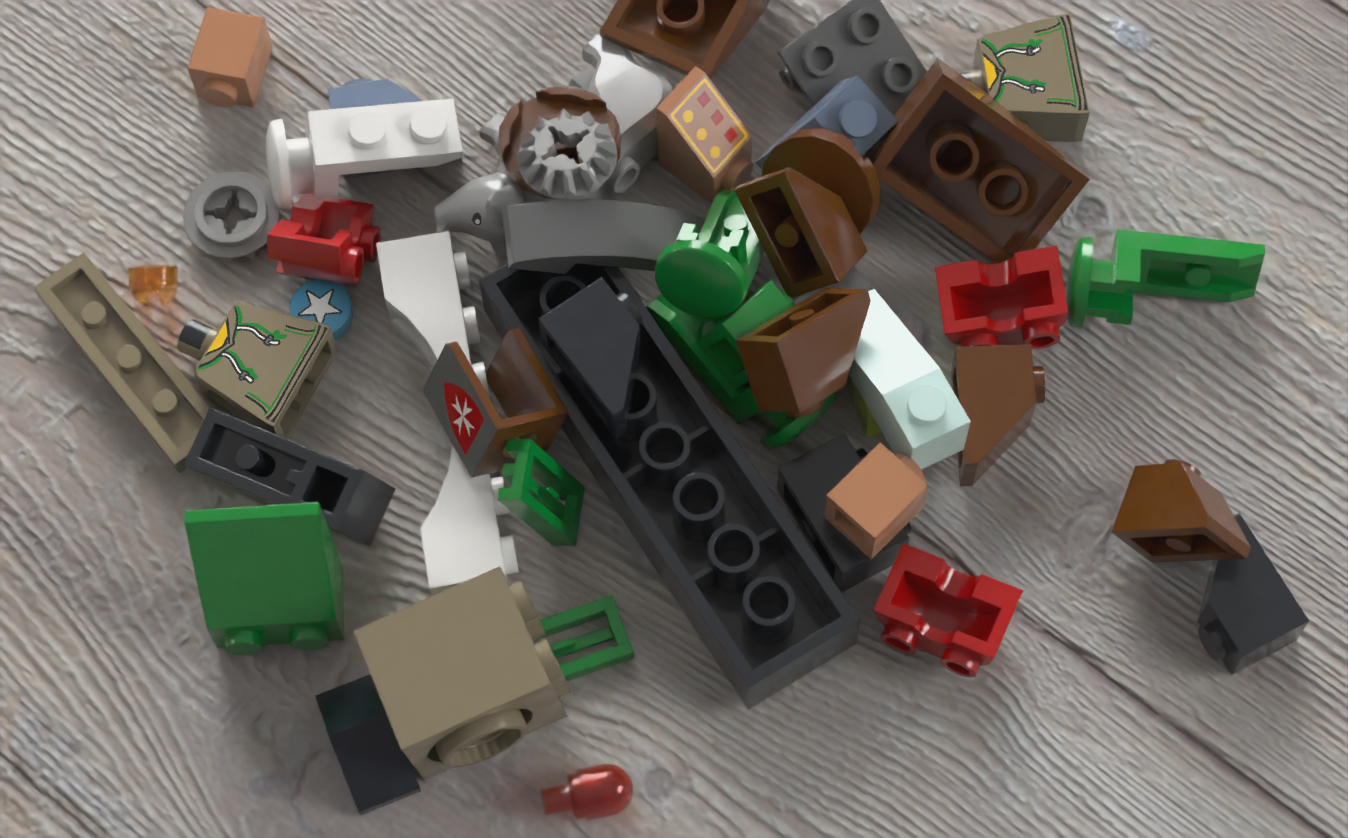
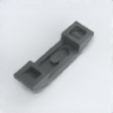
(591, 232)

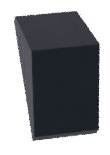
(366, 745)

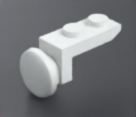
(359, 142)

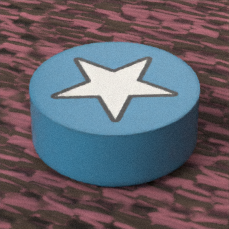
(324, 304)

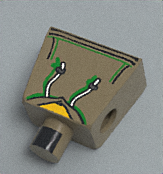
(1035, 76)
(260, 364)

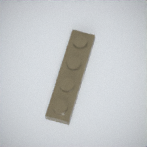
(125, 356)

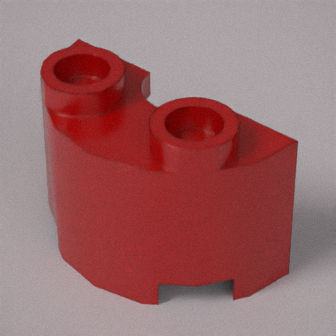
(325, 240)
(1004, 301)
(944, 611)

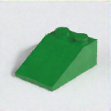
(267, 576)

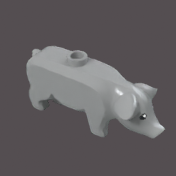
(629, 93)

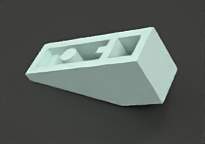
(906, 389)

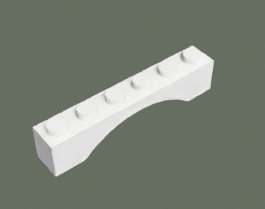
(425, 304)

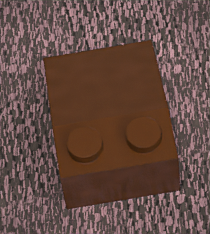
(682, 31)
(975, 166)

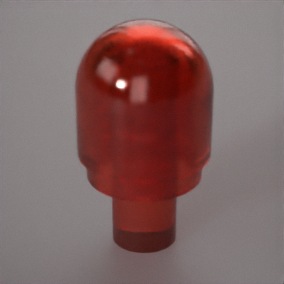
(590, 793)

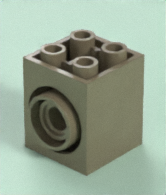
(464, 673)

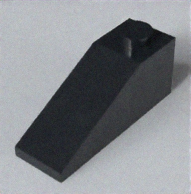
(289, 474)

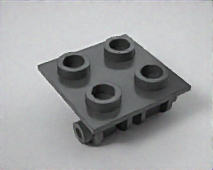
(851, 43)

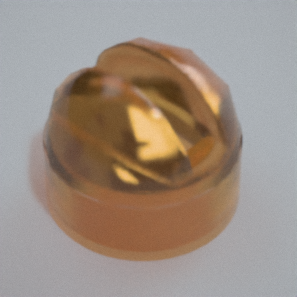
(153, 279)

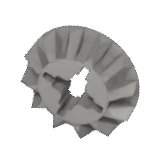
(559, 175)
(215, 199)

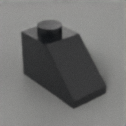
(597, 348)
(1247, 609)

